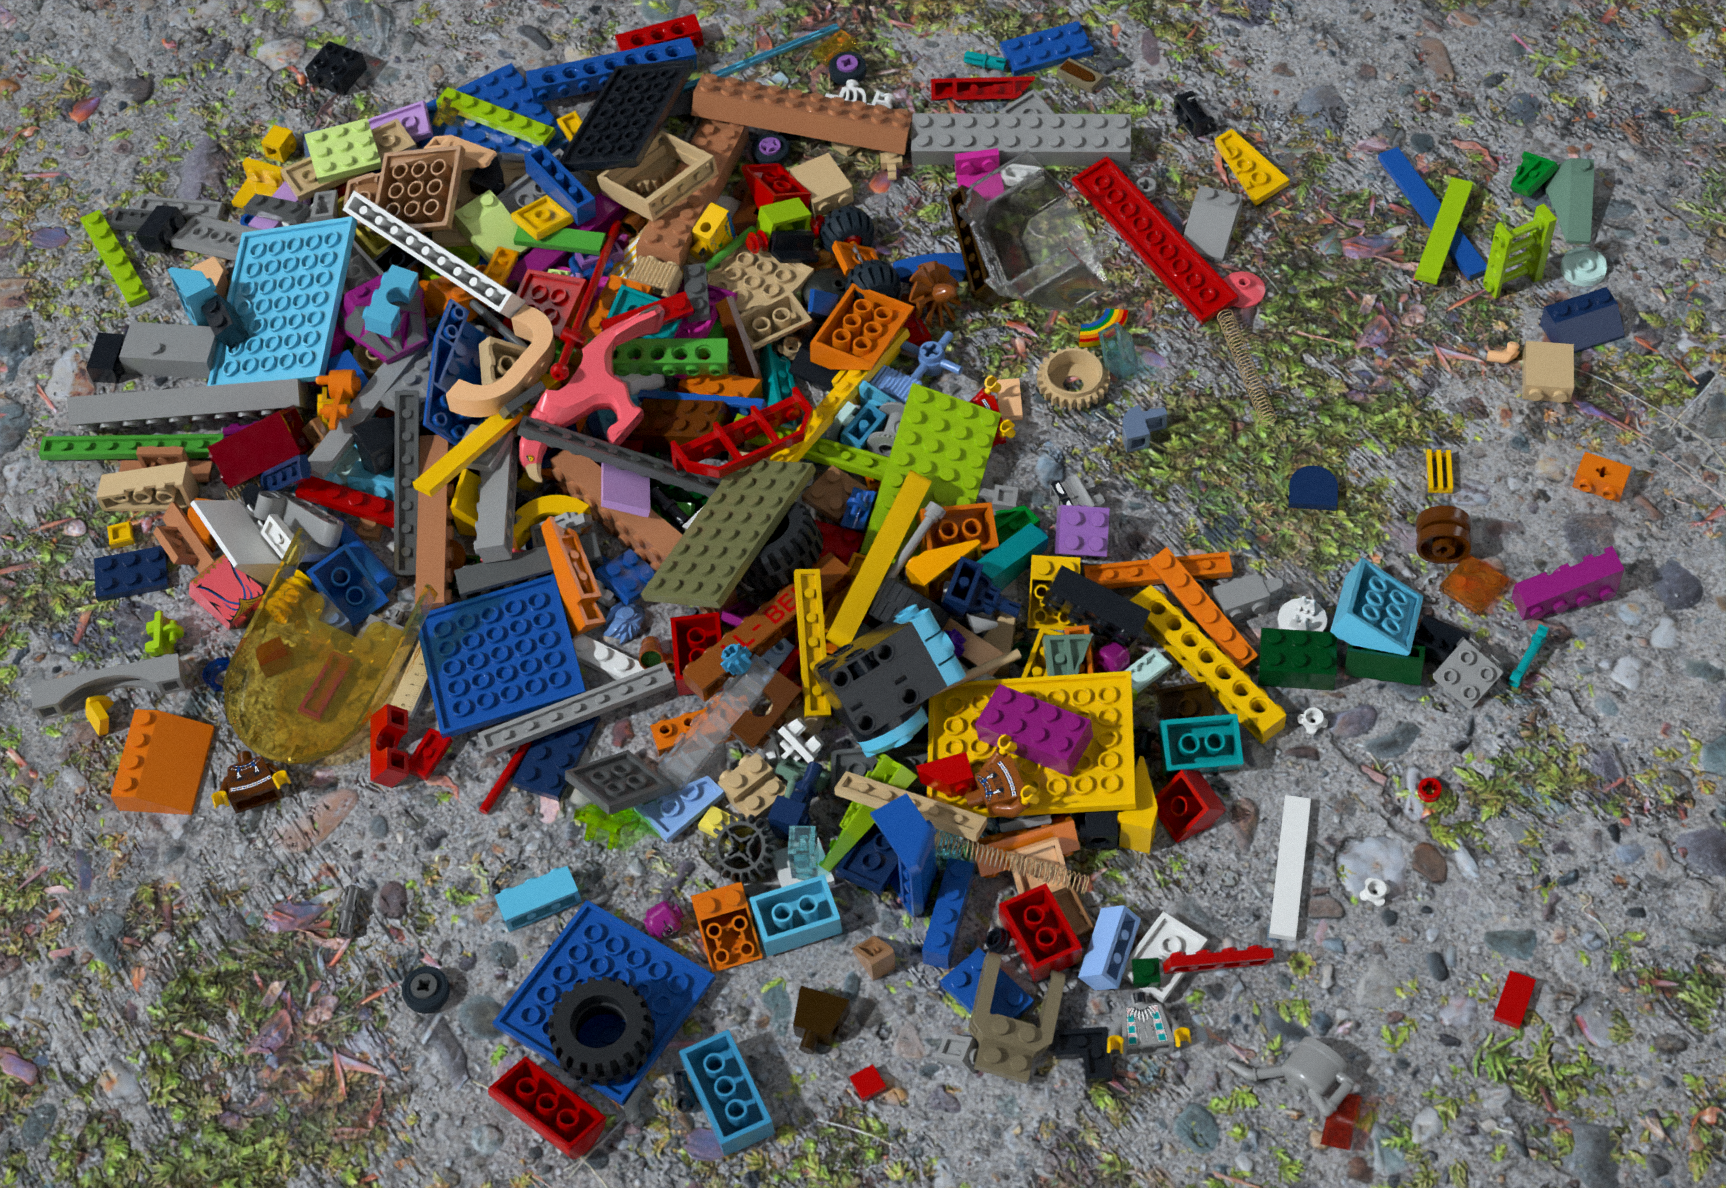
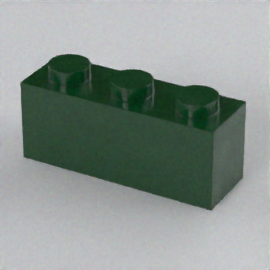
(1385, 665)

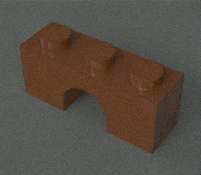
(755, 730)

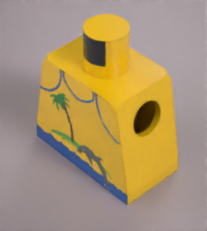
(712, 231)

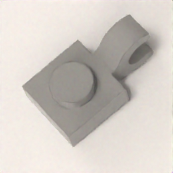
(1001, 497)

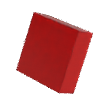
(867, 1083)

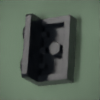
(1438, 637)

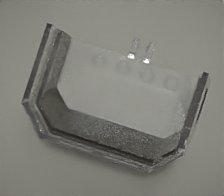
(1034, 237)

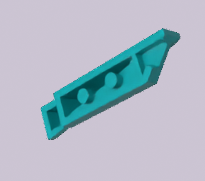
(777, 381)

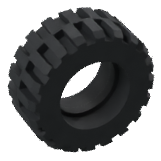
(790, 547)
(595, 999)

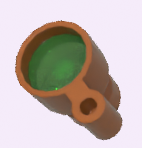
(632, 224)
(652, 654)

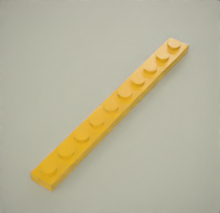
(843, 392)

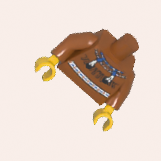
(1001, 785)

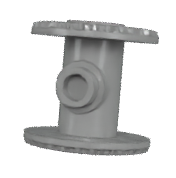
(882, 442)

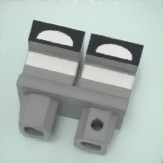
(1075, 492)

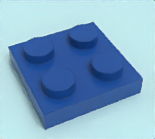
(625, 576)

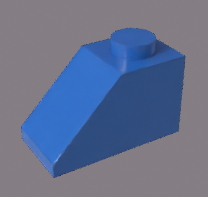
(821, 303)

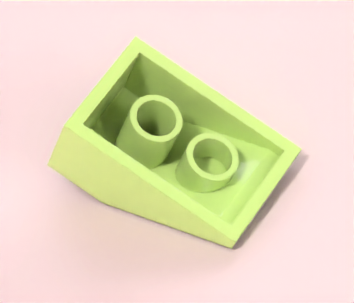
(487, 225)

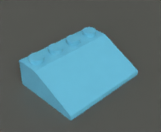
(1376, 610)

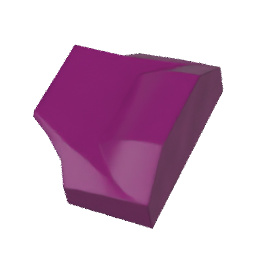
(735, 614)

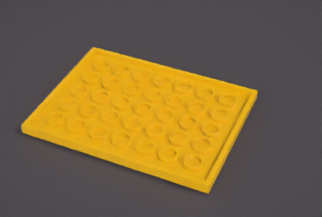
(1104, 773)

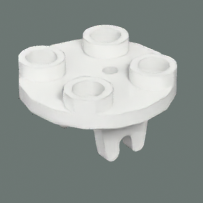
(1306, 611)

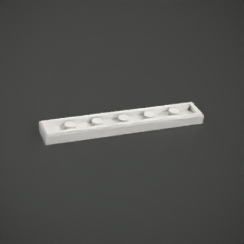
(1290, 868)

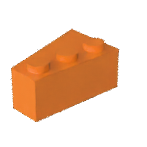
(722, 385)

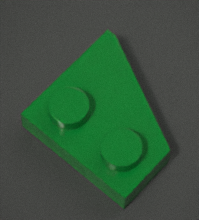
(1532, 173)

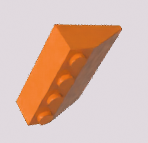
(858, 331)
(162, 763)

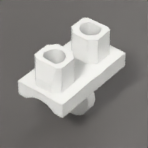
(791, 732)

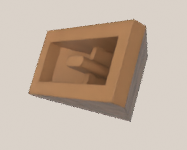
(875, 957)

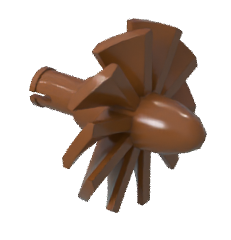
(932, 289)

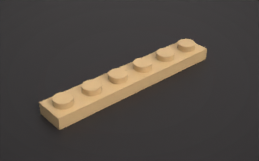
(943, 816)

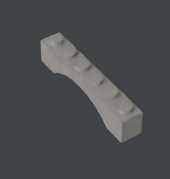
(60, 695)

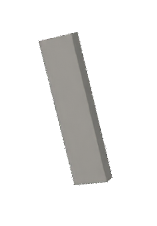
(187, 207)

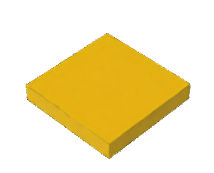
(542, 217)

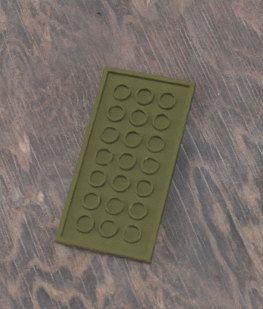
(728, 534)

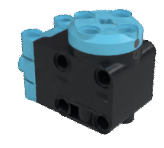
(885, 677)

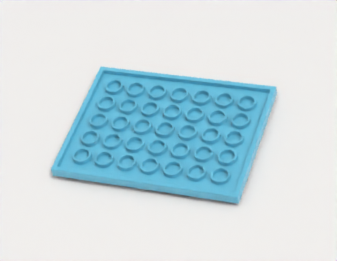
(289, 301)

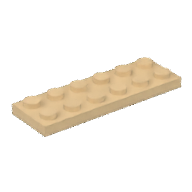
(302, 176)

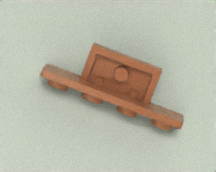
(157, 456)
(182, 540)

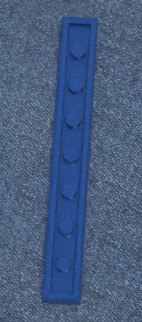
(1428, 207)

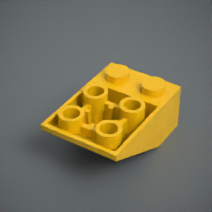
(1042, 572)
(1138, 825)

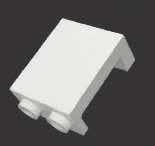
(280, 536)

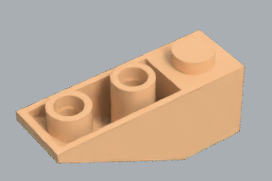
(474, 156)

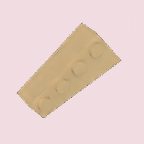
(495, 360)
(148, 488)

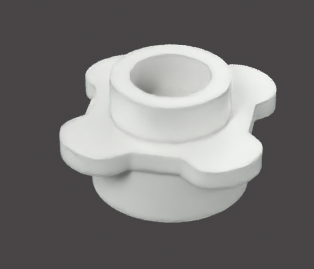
(1312, 714)
(1377, 885)

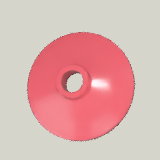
(1247, 287)

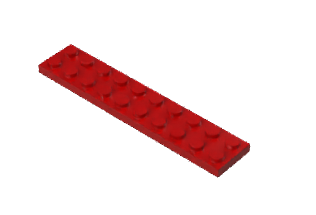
(1155, 240)

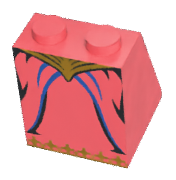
(226, 592)

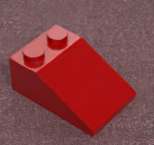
(773, 184)

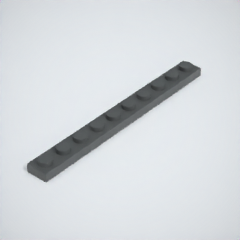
(616, 455)

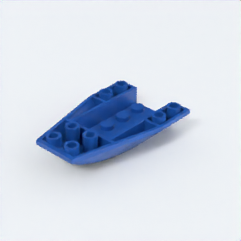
(453, 358)

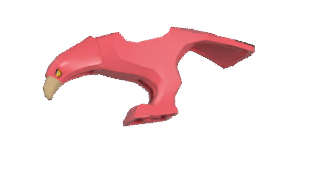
(593, 389)

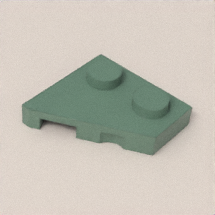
(1065, 653)

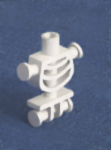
(852, 91)

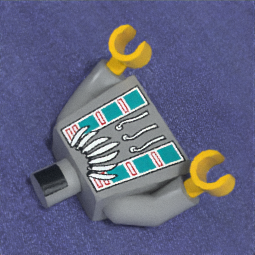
(1145, 1030)

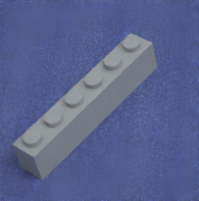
(497, 508)

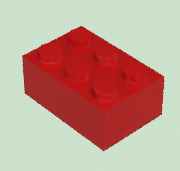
(690, 639)
(1040, 932)

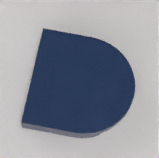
(1313, 489)

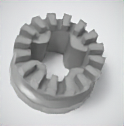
(1150, 191)

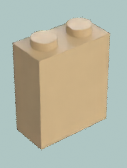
(826, 184)
(1548, 371)

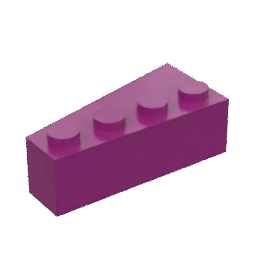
(1569, 586)

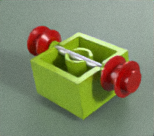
(781, 216)

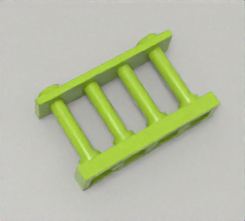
(1533, 258)

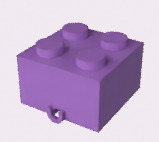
(1082, 531)

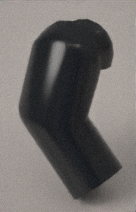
(684, 1094)

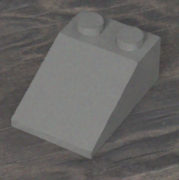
(1213, 221)

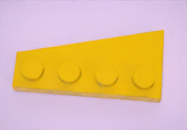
(1251, 168)

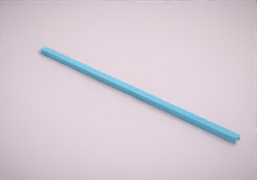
(768, 54)

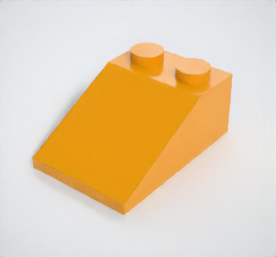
(933, 567)

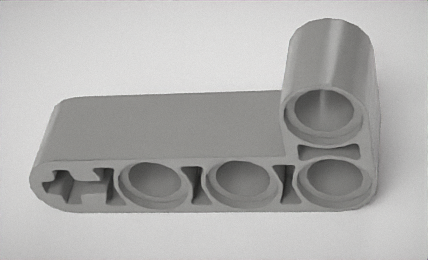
(300, 513)

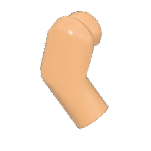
(1504, 356)

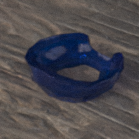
(212, 669)

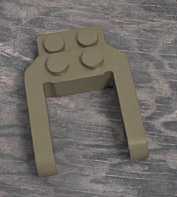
(1008, 1043)

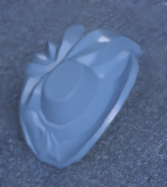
(624, 621)

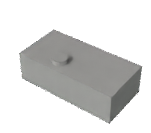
(168, 350)

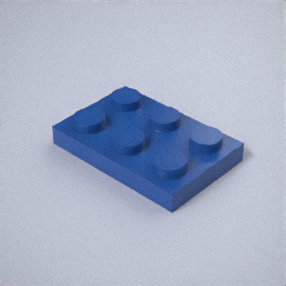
(963, 981)

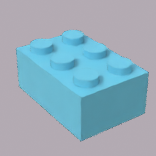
(796, 915)

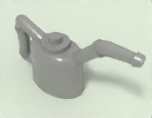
(1309, 1071)

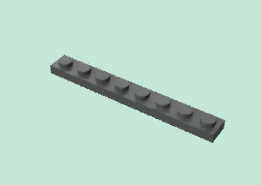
(405, 472)

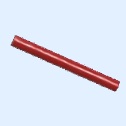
(504, 778)

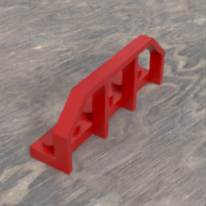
(747, 428)

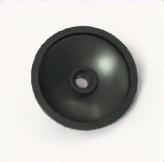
(827, 280)

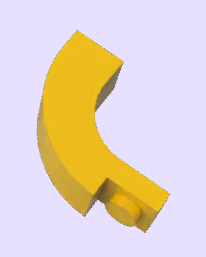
(539, 510)

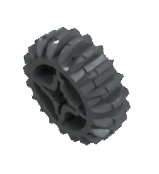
(751, 841)

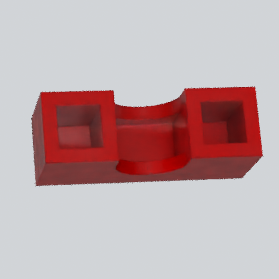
(387, 763)

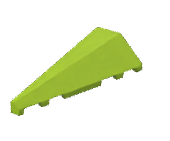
(857, 817)

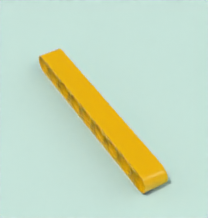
(878, 560)

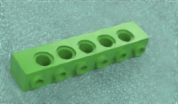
(670, 350)

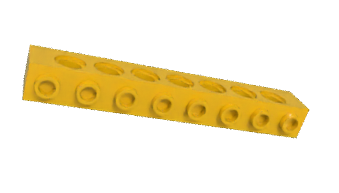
(1226, 692)

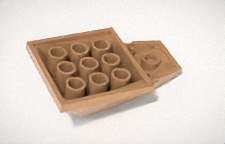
(414, 187)

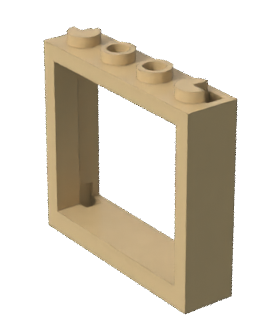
(701, 171)

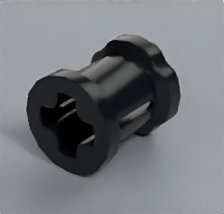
(1143, 741)

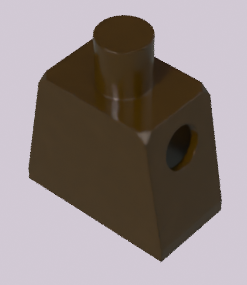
(818, 1018)

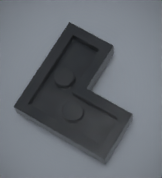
(1089, 1045)

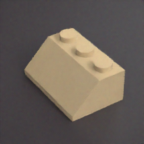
(774, 320)

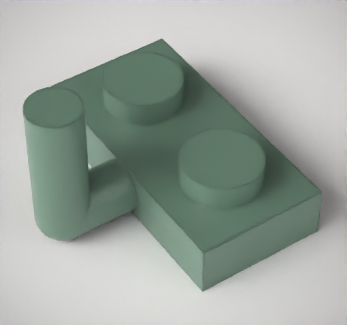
(794, 772)

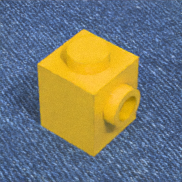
(279, 143)

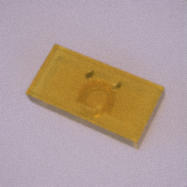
(834, 45)

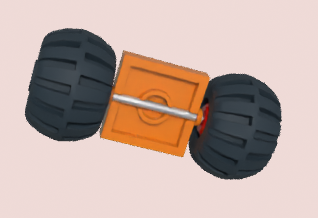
(849, 236)

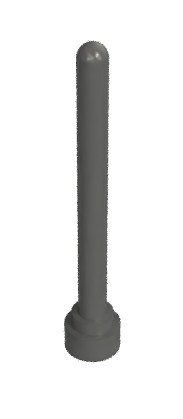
(496, 323)

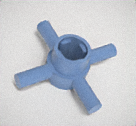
(932, 357)

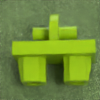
(164, 635)

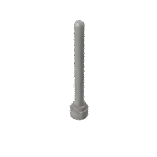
(932, 515)

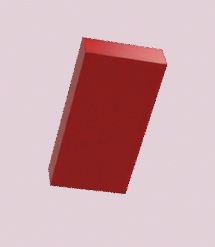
(1514, 999)

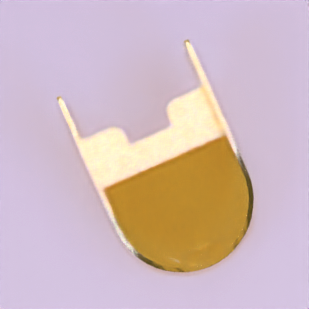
(303, 685)

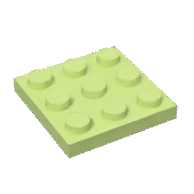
(343, 151)

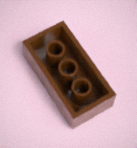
(678, 421)

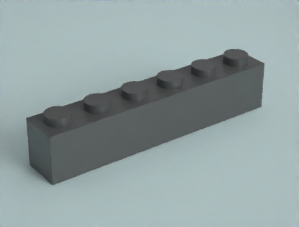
(523, 567)

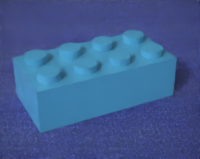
(726, 1092)

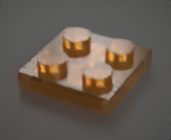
(1474, 584)

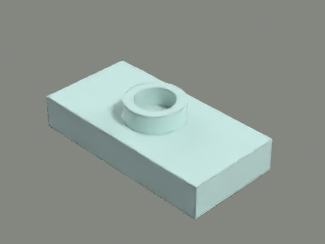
(1148, 669)

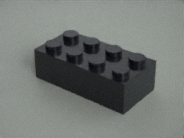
(1095, 606)

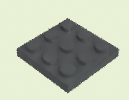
(618, 782)

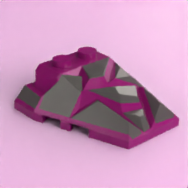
(408, 336)

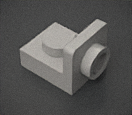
(958, 1051)

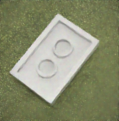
(1161, 940)

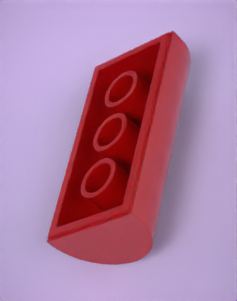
(549, 1108)

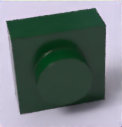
(1146, 972)

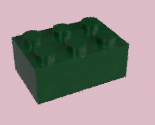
(1297, 659)

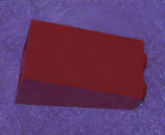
(259, 446)

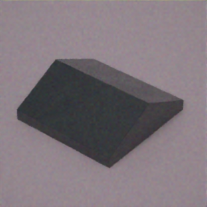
(809, 371)

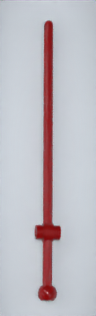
(573, 336)

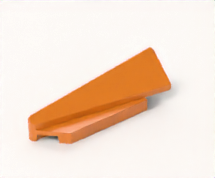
(573, 577)

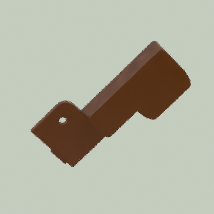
(747, 211)

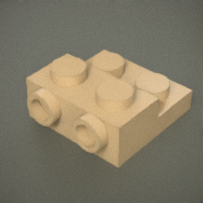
(751, 786)

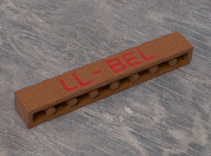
(762, 629)

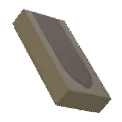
(1080, 75)

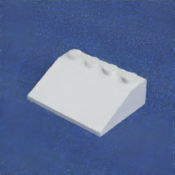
(239, 536)

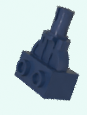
(974, 593)
(795, 810)

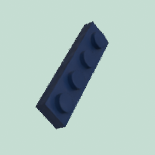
(286, 474)

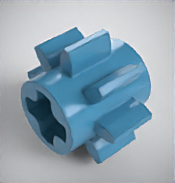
(736, 659)

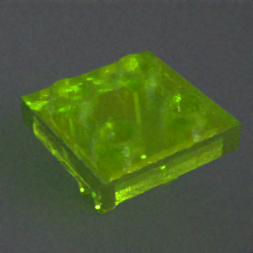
(614, 823)

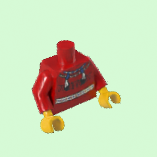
(986, 400)

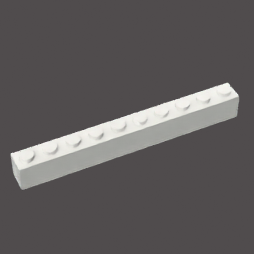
(433, 255)

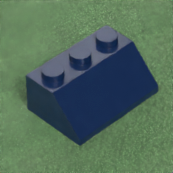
(1584, 320)

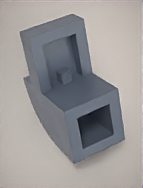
(1139, 424)

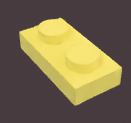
(712, 820)

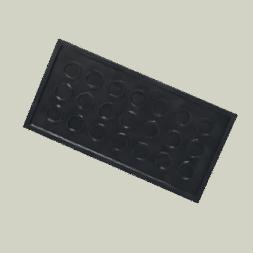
(626, 116)

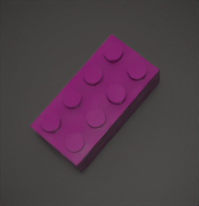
(1038, 728)

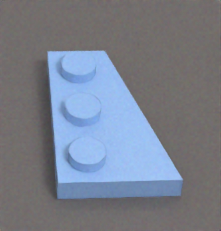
(678, 810)

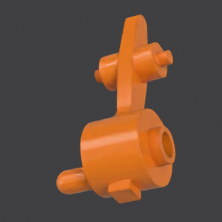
(341, 385)

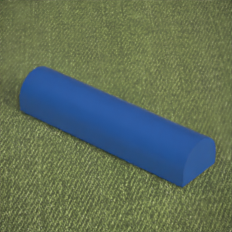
(375, 567)

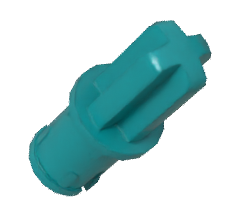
(985, 60)

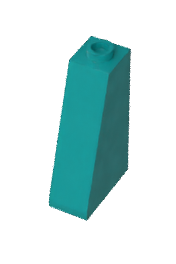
(1014, 555)

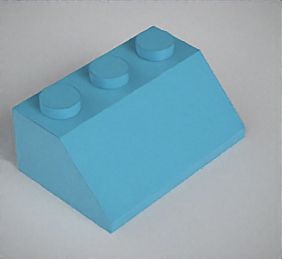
(193, 292)

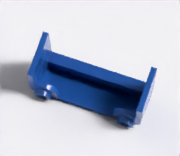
(915, 845)

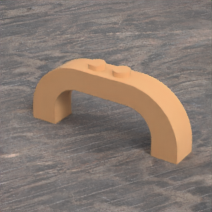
(488, 399)

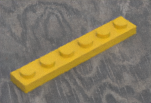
(811, 639)

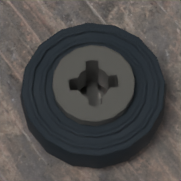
(425, 999)

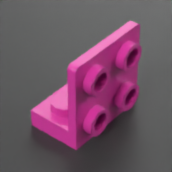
(975, 165)

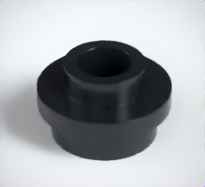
(998, 940)

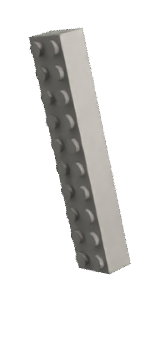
(1048, 137)
(188, 403)

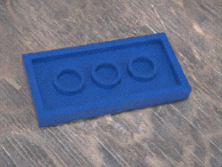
(1046, 48)

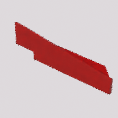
(979, 87)

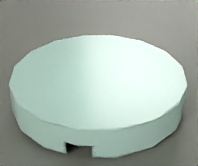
(1583, 266)

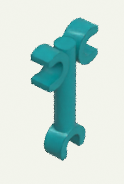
(1538, 640)

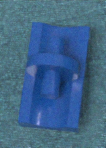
(858, 510)

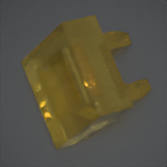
(443, 113)

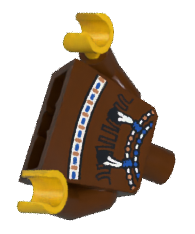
(250, 783)

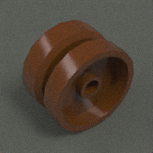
(1443, 534)

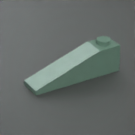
(1572, 198)

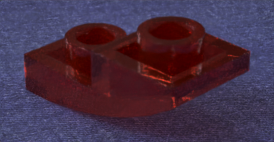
(1340, 1124)

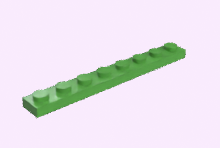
(121, 445)

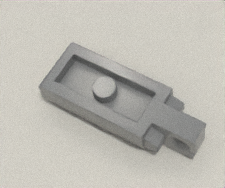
(564, 520)

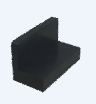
(793, 247)

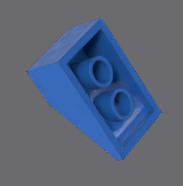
(347, 585)

